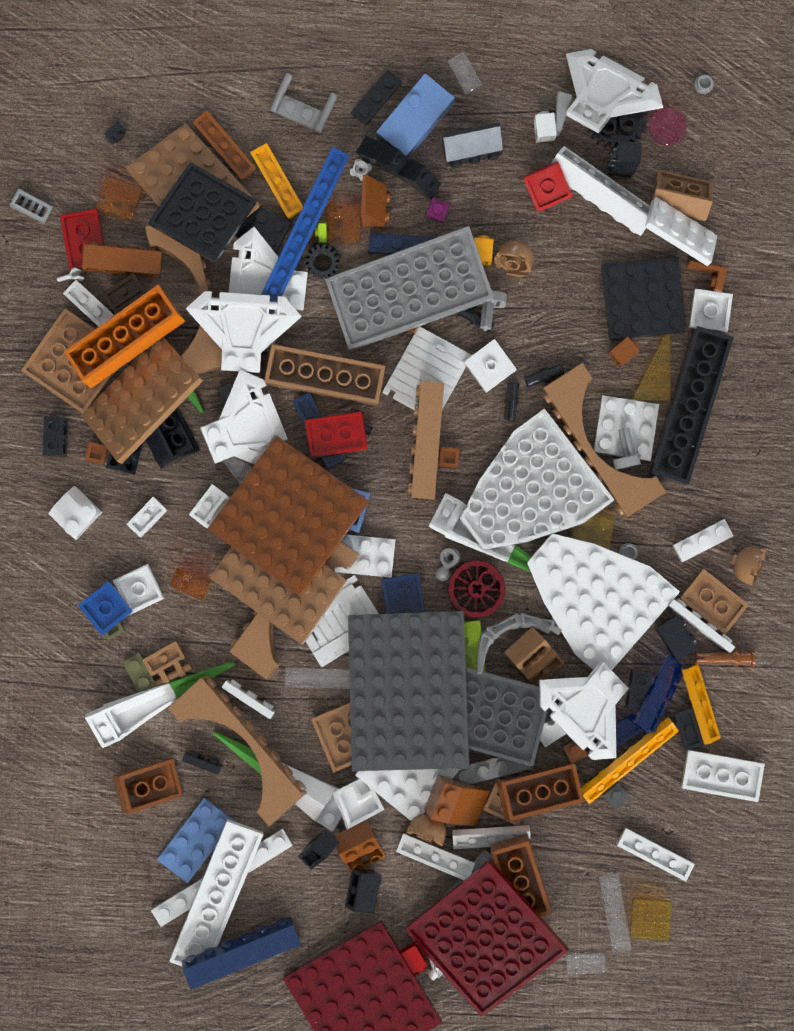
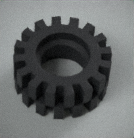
(318, 271)

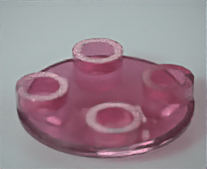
(667, 126)

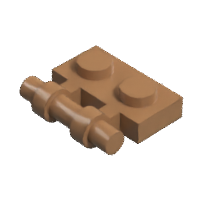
(165, 658)

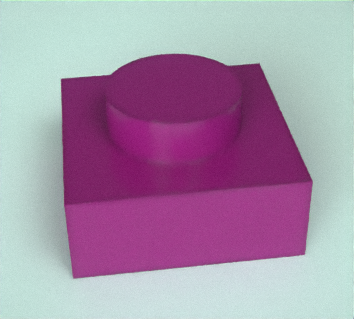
(438, 210)

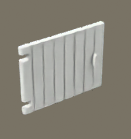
(426, 363)
(333, 626)

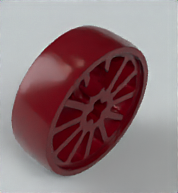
(496, 575)

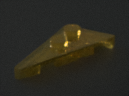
(656, 381)

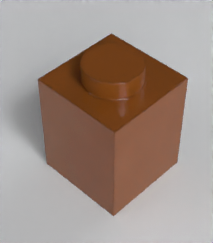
(624, 351)

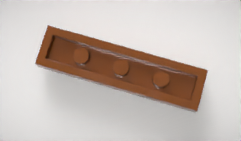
(224, 145)

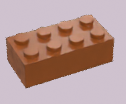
(540, 791)
(519, 865)

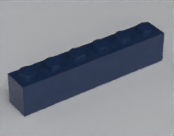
(240, 952)

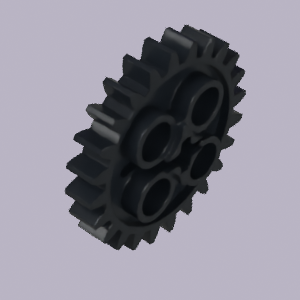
(635, 121)

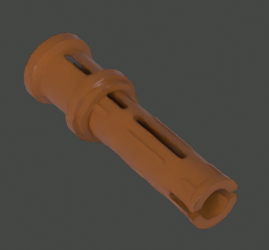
(735, 658)

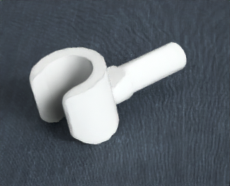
(74, 274)
(435, 972)

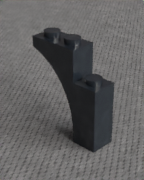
(397, 164)

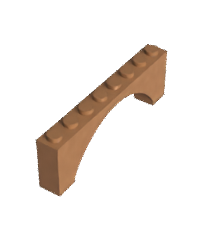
(203, 352)
(567, 398)
(256, 643)
(279, 785)

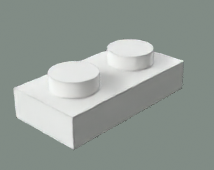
(147, 517)

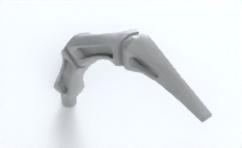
(513, 622)

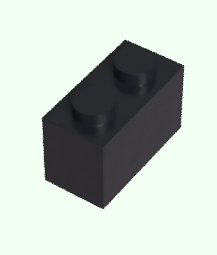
(675, 637)
(363, 890)

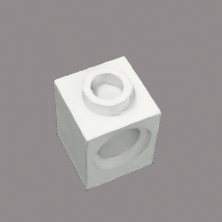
(544, 127)

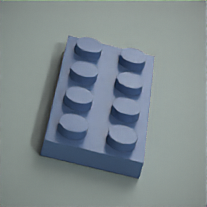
(194, 840)

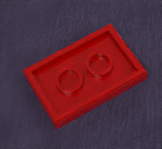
(80, 229)
(336, 434)

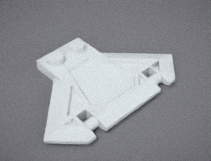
(607, 90)
(252, 274)
(242, 325)
(245, 424)
(586, 708)

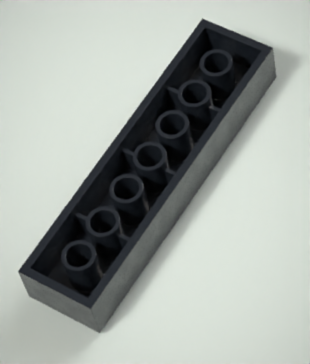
(691, 405)

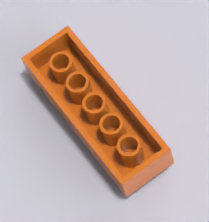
(124, 336)

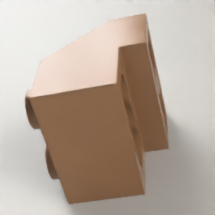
(534, 657)

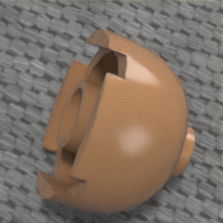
(515, 258)
(748, 564)
(427, 830)

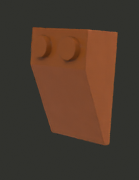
(374, 203)
(147, 786)
(456, 802)

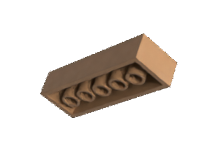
(325, 375)
(427, 439)

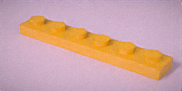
(628, 760)

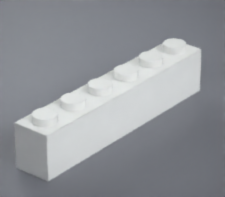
(603, 191)

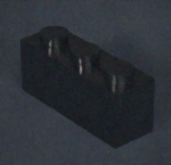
(624, 159)

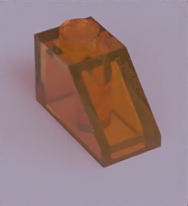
(191, 584)

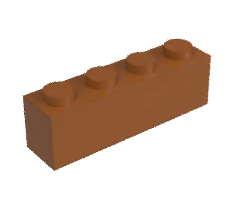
(122, 260)

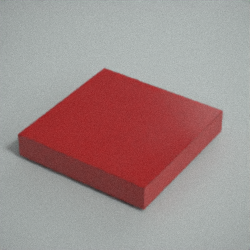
(547, 186)

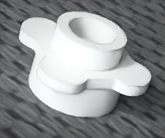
(360, 164)

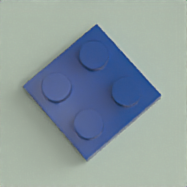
(105, 608)

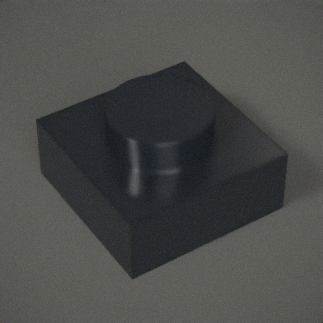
(115, 133)

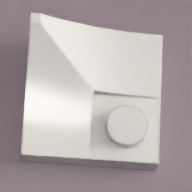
(357, 803)

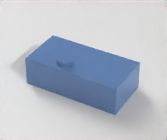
(416, 116)

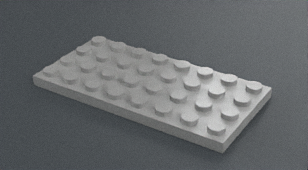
(409, 288)

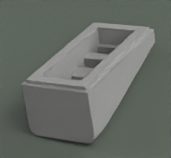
(562, 105)
(20, 193)

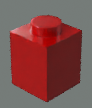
(414, 958)

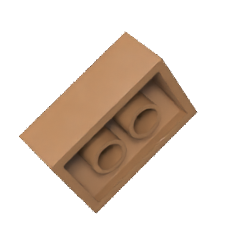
(684, 193)

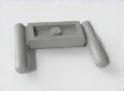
(298, 111)

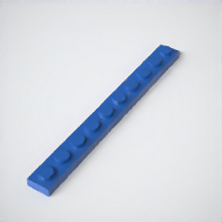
(305, 225)

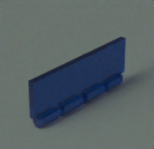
(661, 690)

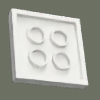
(625, 413)

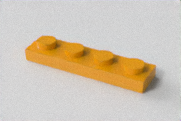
(277, 181)
(701, 704)

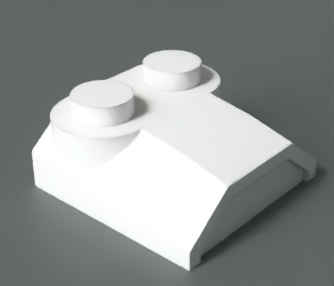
(75, 512)

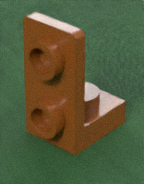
(718, 280)

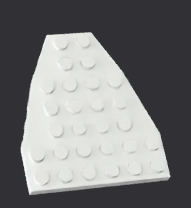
(533, 488)
(598, 597)

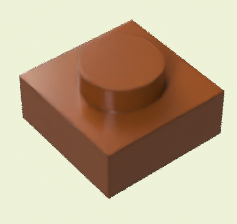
(96, 453)
(449, 457)
(574, 752)

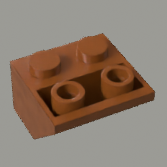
(359, 846)

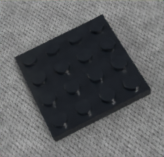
(202, 212)
(643, 298)

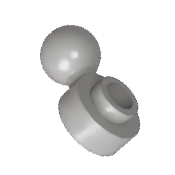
(443, 572)

